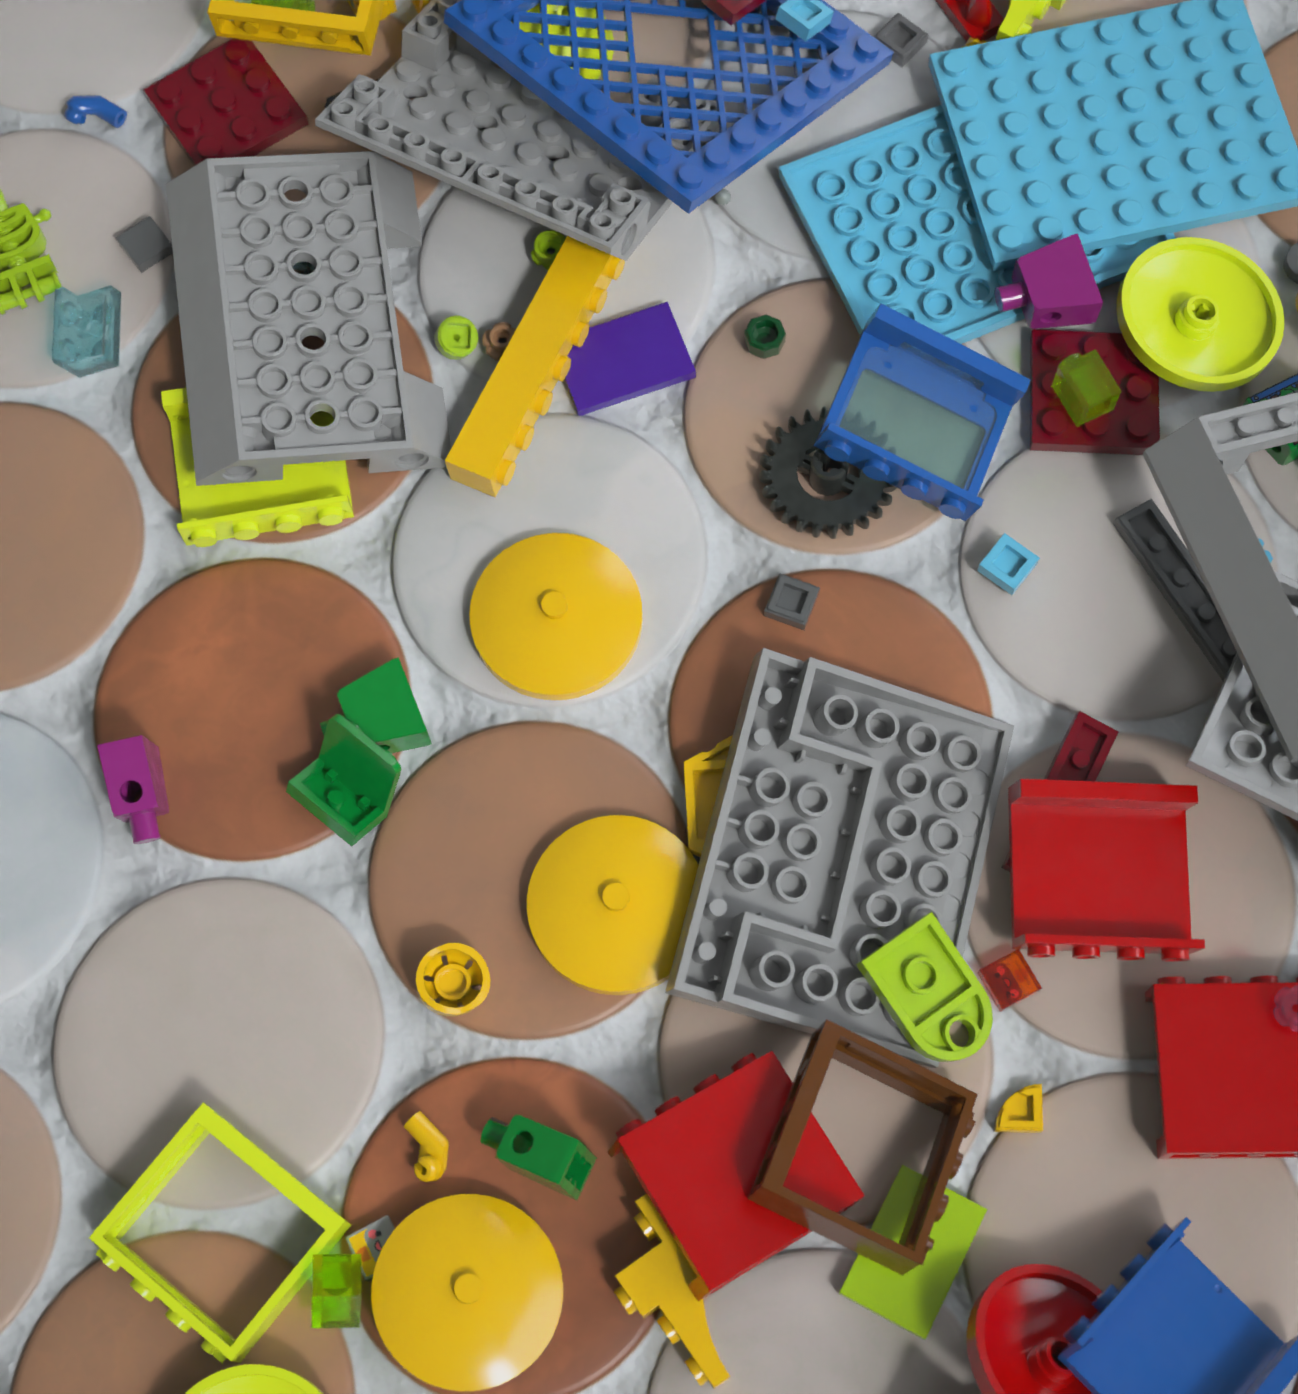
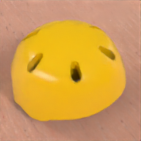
(452, 981)

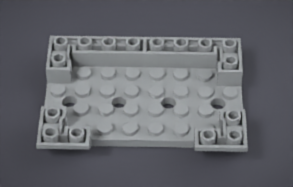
(509, 161)
(249, 311)

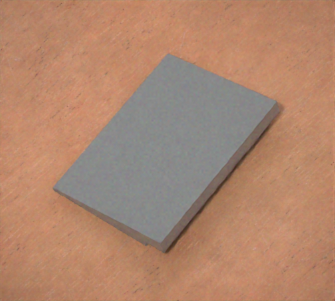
(830, 837)

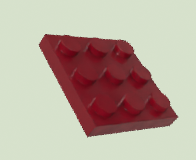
(226, 104)
(1125, 430)

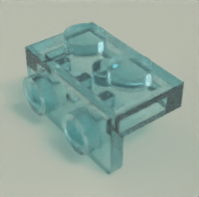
(86, 330)

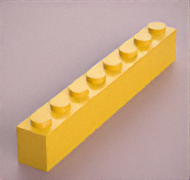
(531, 366)

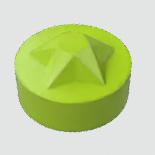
(456, 337)

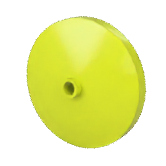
(1200, 314)

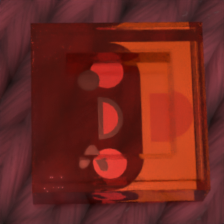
(1009, 980)

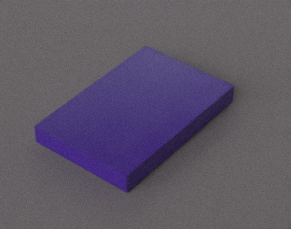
(628, 359)

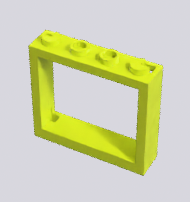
(152, 1284)

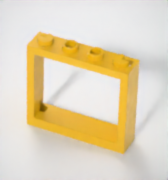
(298, 26)

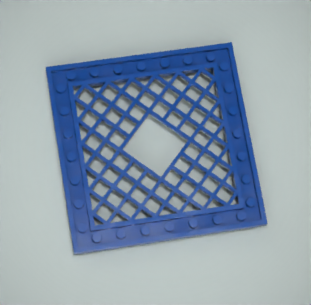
(681, 176)

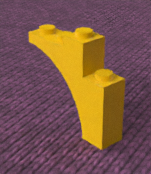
(662, 1282)

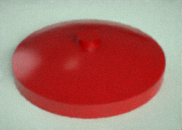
(1020, 1330)

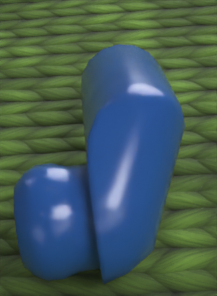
(95, 105)

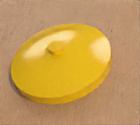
(556, 616)
(611, 903)
(467, 1292)

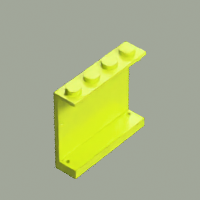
(244, 510)

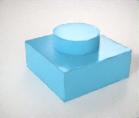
(804, 17)
(1008, 564)

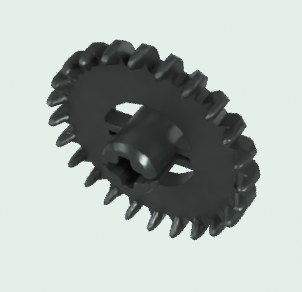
(792, 456)

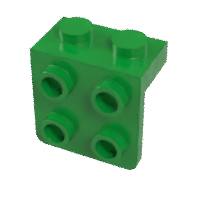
(349, 782)

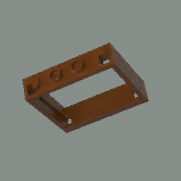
(943, 1162)

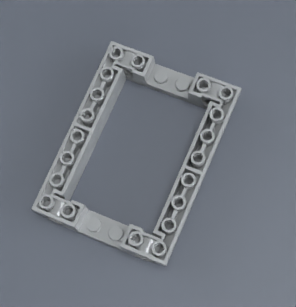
(1194, 482)

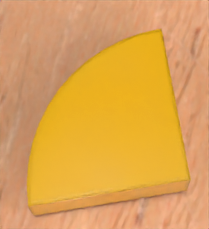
(1021, 1111)

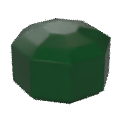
(764, 336)

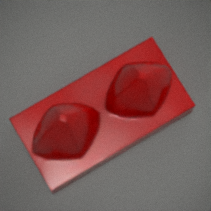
(972, 17)

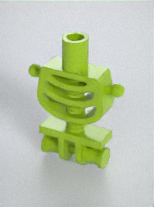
(19, 252)

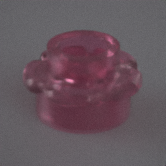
(1283, 1011)

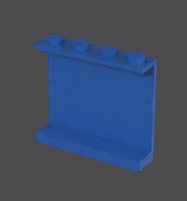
(1175, 1332)

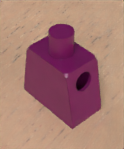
(1053, 286)
(128, 768)

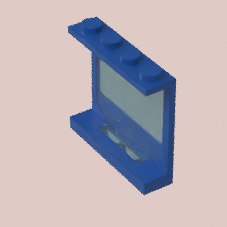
(920, 412)

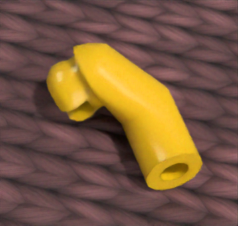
(433, 1148)

